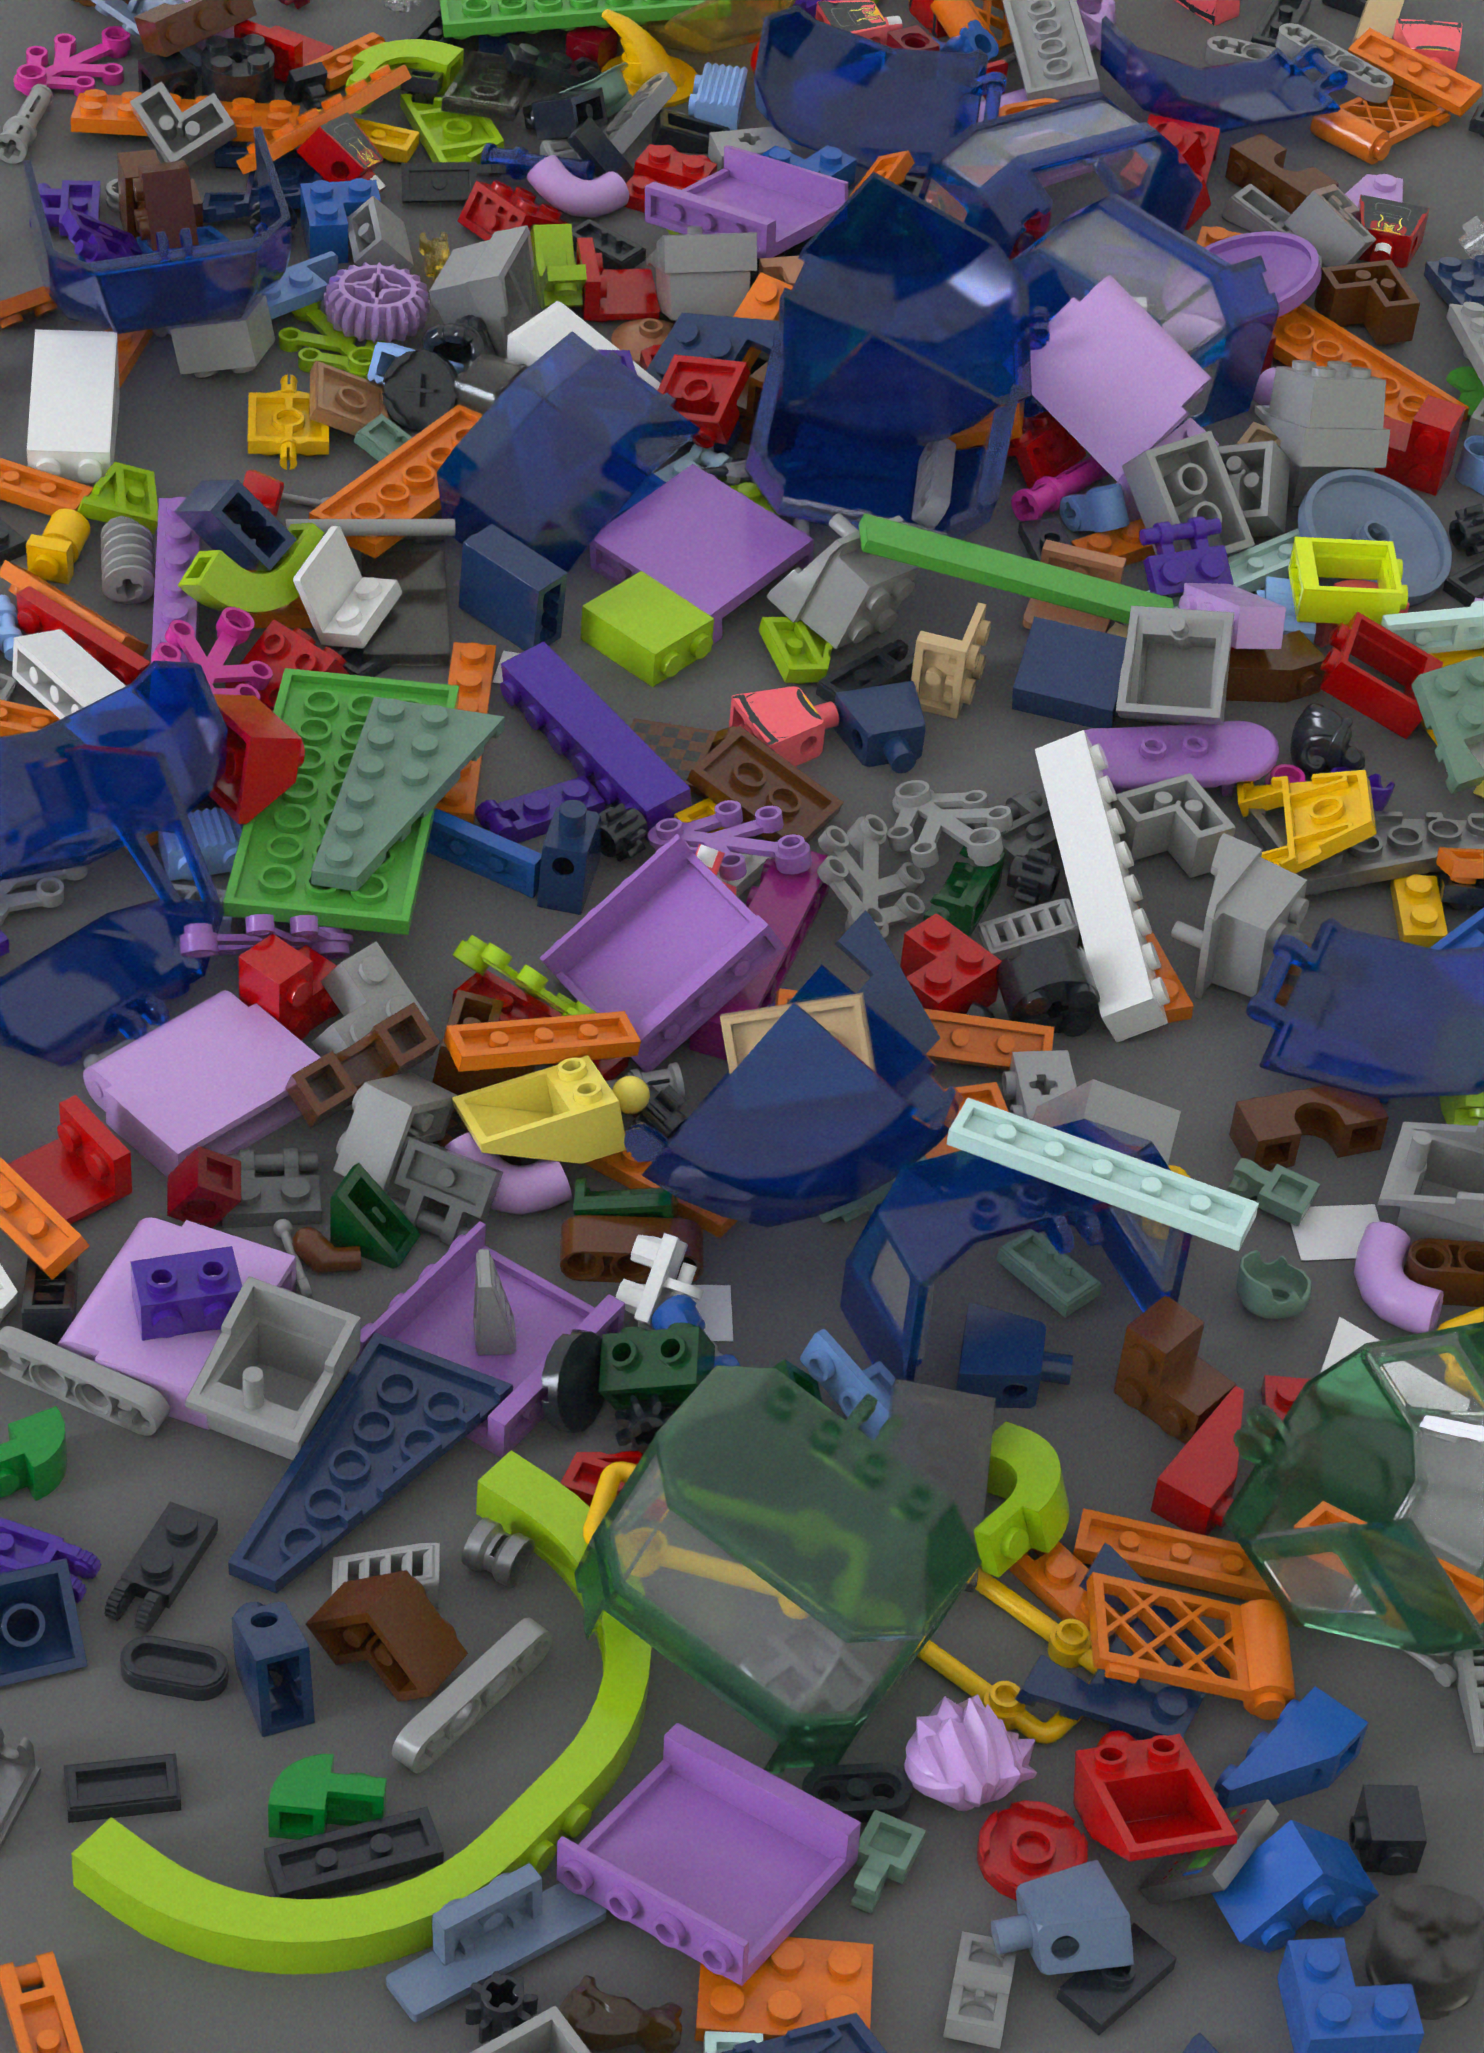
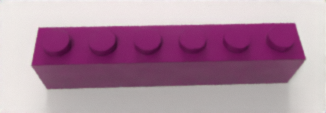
(789, 908)

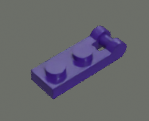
(532, 812)

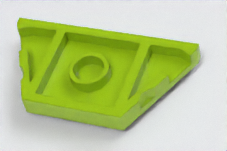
(448, 134)

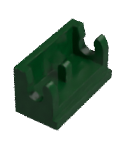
(967, 893)
(630, 1202)

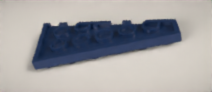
(374, 1438)

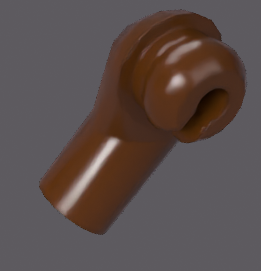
(322, 1254)

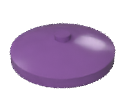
(1289, 260)

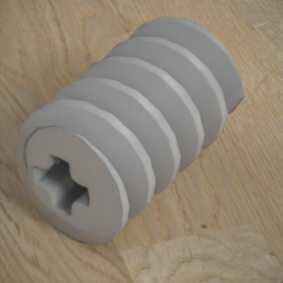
(127, 561)

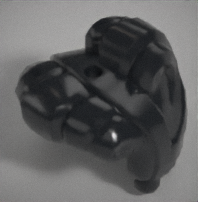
(460, 340)
(1323, 741)

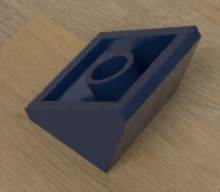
(38, 1623)

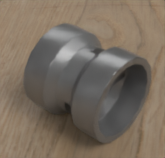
(498, 1552)

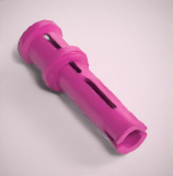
(1048, 491)

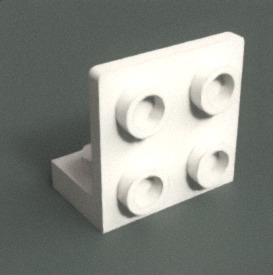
(336, 596)

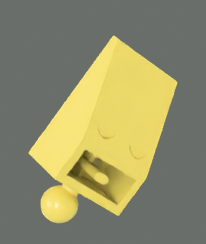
(553, 1113)

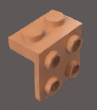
(1082, 561)

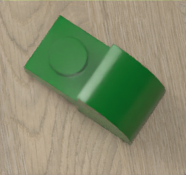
(34, 1454)
(312, 1796)

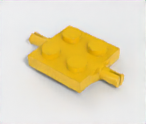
(282, 424)

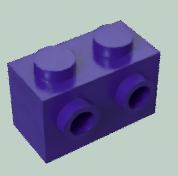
(190, 1298)

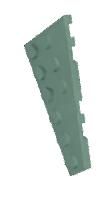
(397, 773)

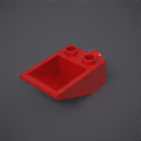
(1147, 1798)

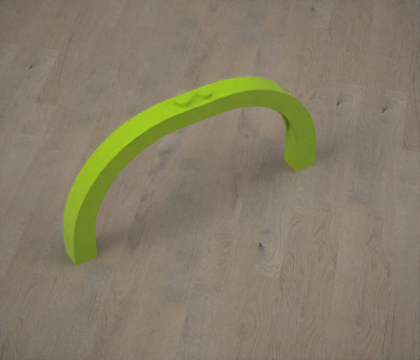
(394, 1922)

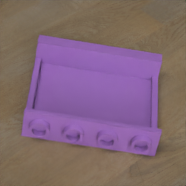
(750, 195)
(701, 544)
(664, 950)
(439, 1320)
(712, 1856)

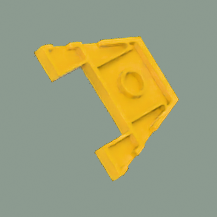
(1319, 815)

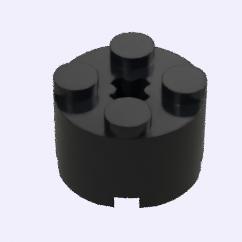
(238, 68)
(1049, 986)

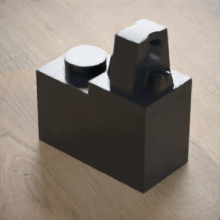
(564, 111)

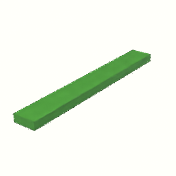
(1003, 570)

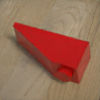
(1202, 1477)

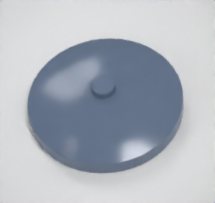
(1378, 508)

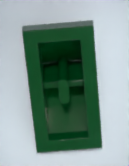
(369, 1219)

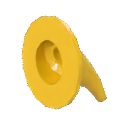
(647, 58)

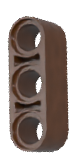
(601, 1246)
(1450, 1267)

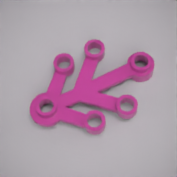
(115, 44)
(232, 629)

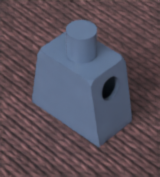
(1068, 1922)

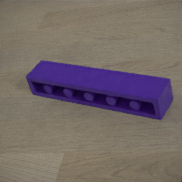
(592, 735)

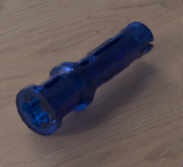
(520, 162)

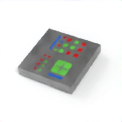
(1211, 1868)

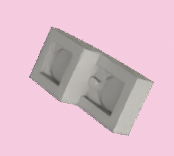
(979, 1992)

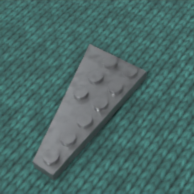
(1395, 852)

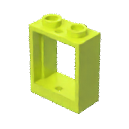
(1345, 560)

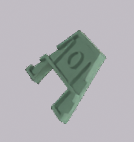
(1454, 709)

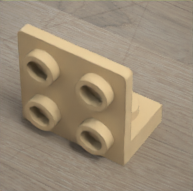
(947, 666)

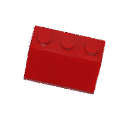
(259, 757)

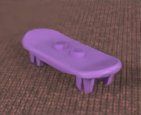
(1208, 751)

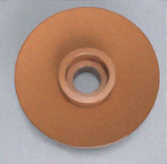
(640, 334)

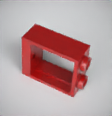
(1388, 655)

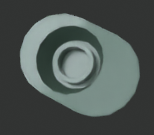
(614, 88)

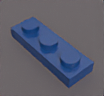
(485, 853)

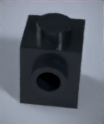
(173, 71)
(1388, 1829)

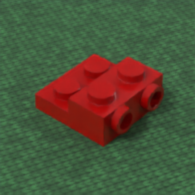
(668, 167)
(706, 394)

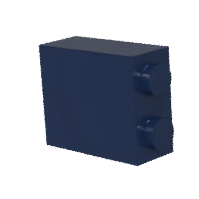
(235, 523)
(512, 588)
(1069, 674)

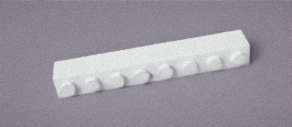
(1101, 886)

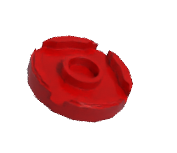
(1028, 1844)

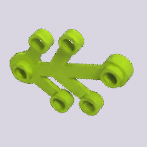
(352, 358)
(479, 956)

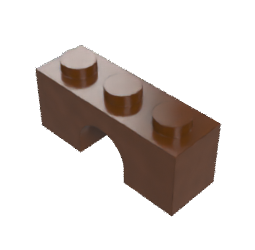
(178, 26)
(1261, 163)
(384, 1052)
(1272, 1125)

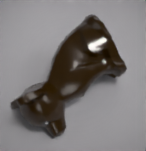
(616, 2021)

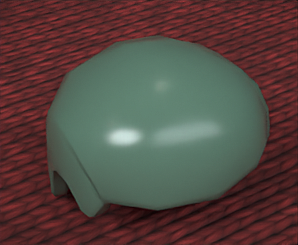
(1272, 1288)

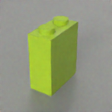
(647, 628)

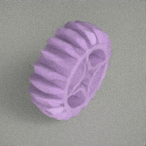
(376, 302)

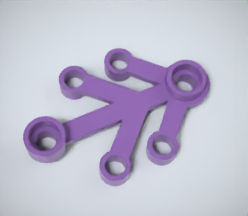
(790, 852)
(328, 941)

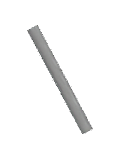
(384, 527)

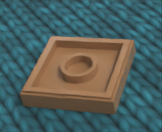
(343, 399)

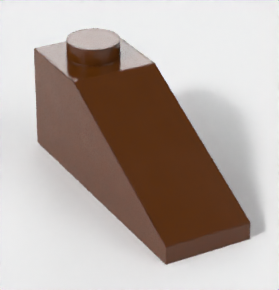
(1276, 673)

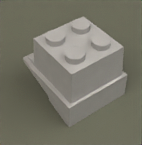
(703, 271)
(490, 283)
(1328, 415)
(845, 590)
(1175, 666)
(1245, 916)
(1438, 1181)
(275, 1367)

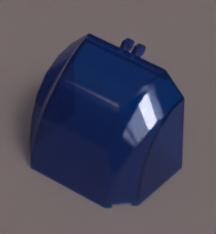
(171, 284)
(904, 323)
(802, 1121)

